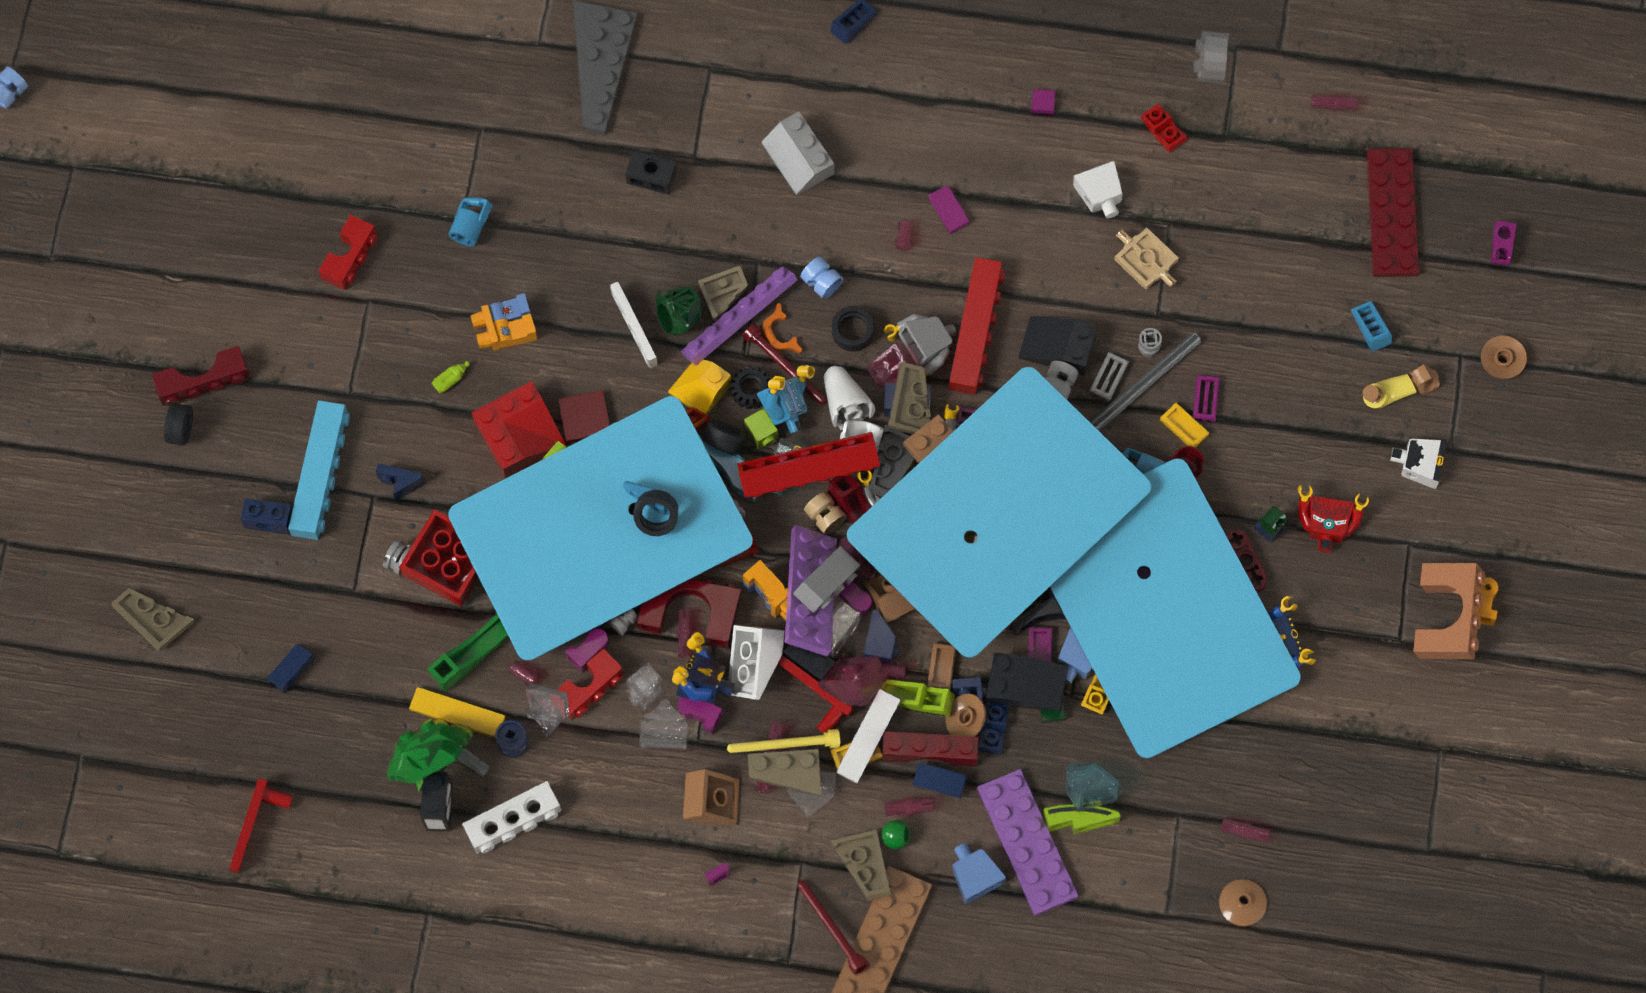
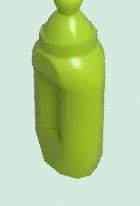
(449, 377)

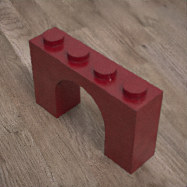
(721, 599)

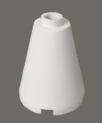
(845, 397)

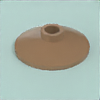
(1506, 348)
(963, 708)
(1239, 913)

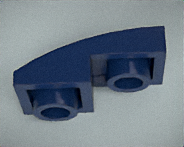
(993, 729)
(940, 780)

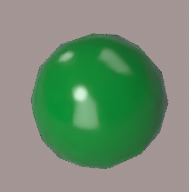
(895, 834)

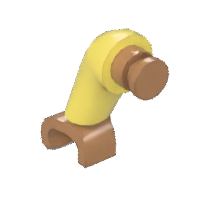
(1395, 388)

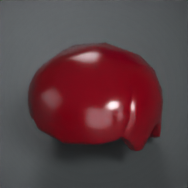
(1192, 457)

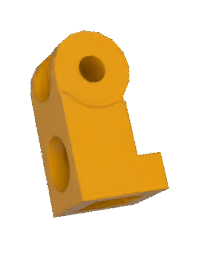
(1489, 592)

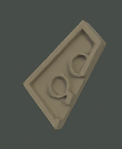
(909, 403)
(150, 619)
(787, 769)
(865, 862)

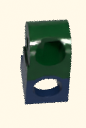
(1271, 524)

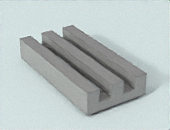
(1101, 393)

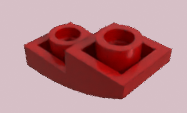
(1163, 128)

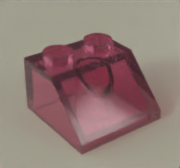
(854, 680)

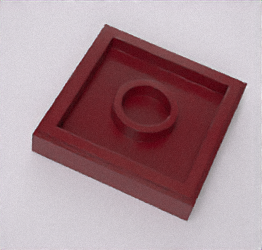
(583, 415)

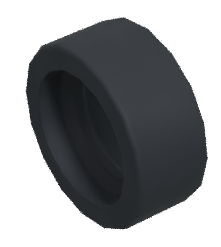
(854, 312)
(649, 527)

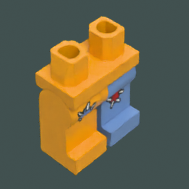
(506, 324)
(768, 587)

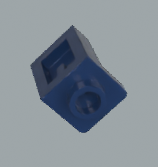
(969, 686)

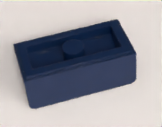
(290, 668)

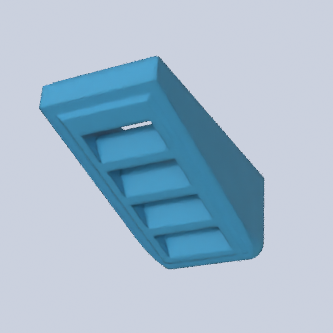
(1375, 339)
(637, 490)

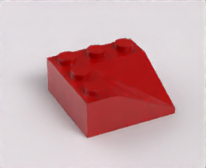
(517, 429)
(440, 561)

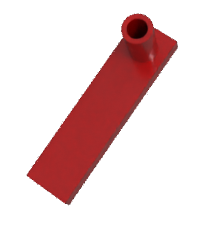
(838, 708)
(260, 794)

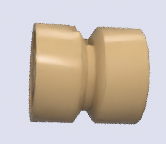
(819, 510)

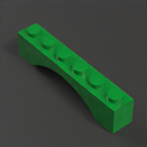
(462, 659)

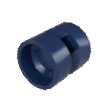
(511, 739)

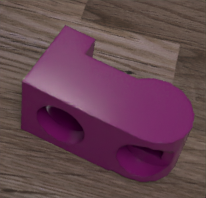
(1502, 242)
(856, 598)
(595, 642)
(702, 712)

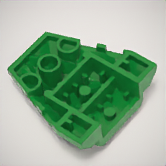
(427, 750)

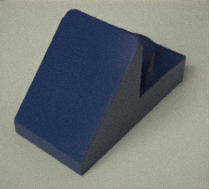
(405, 480)

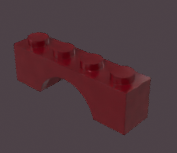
(227, 369)
(848, 497)
(913, 746)

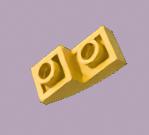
(1095, 697)

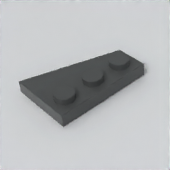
(894, 462)

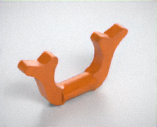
(766, 328)

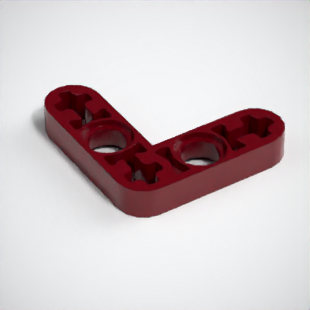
(1246, 549)

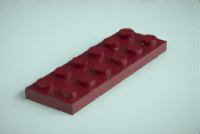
(1392, 213)

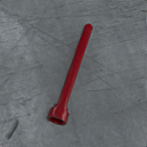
(754, 335)
(857, 962)

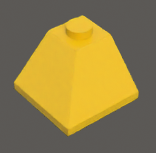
(701, 386)

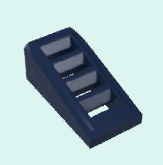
(846, 32)

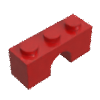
(342, 269)
(606, 674)

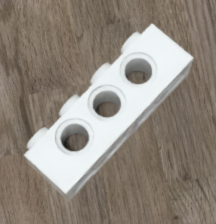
(519, 805)

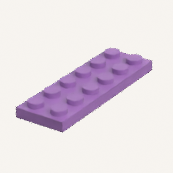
(803, 627)
(1027, 842)

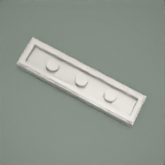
(633, 324)
(868, 736)

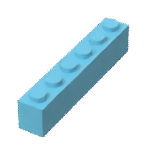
(318, 470)

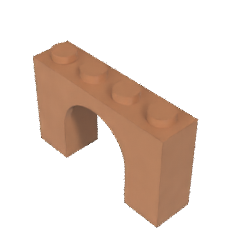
(1461, 638)

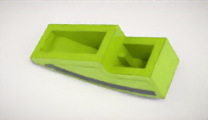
(920, 698)
(1067, 815)

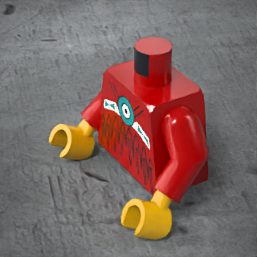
(1329, 518)

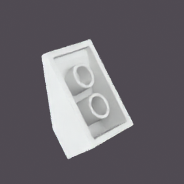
(753, 659)

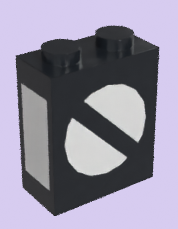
(436, 801)

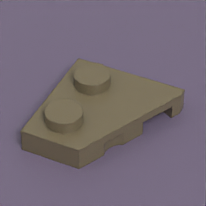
(722, 290)

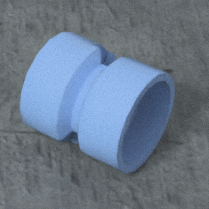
(16, 86)
(823, 279)

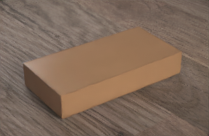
(941, 666)

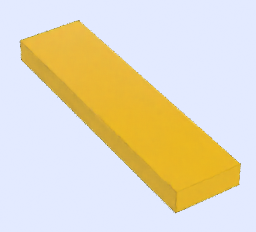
(456, 711)

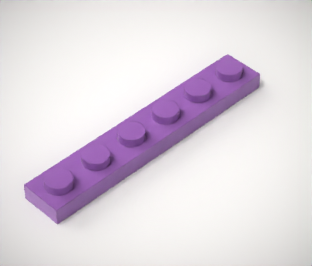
(739, 315)

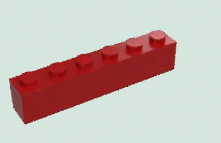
(975, 326)
(808, 465)

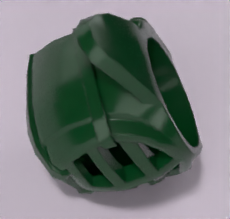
(680, 308)

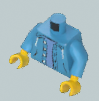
(785, 399)

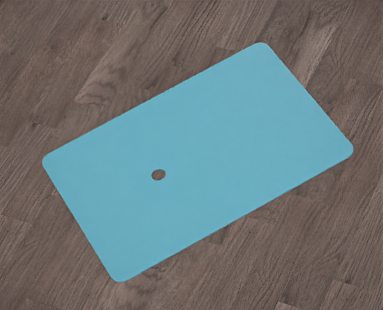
(1030, 486)
(560, 534)
(1189, 637)

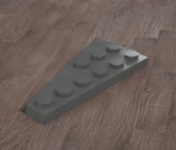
(602, 49)

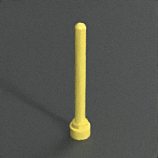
(829, 738)

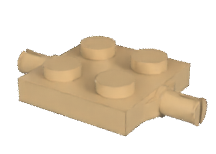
(1146, 258)

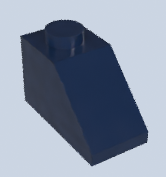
(880, 640)

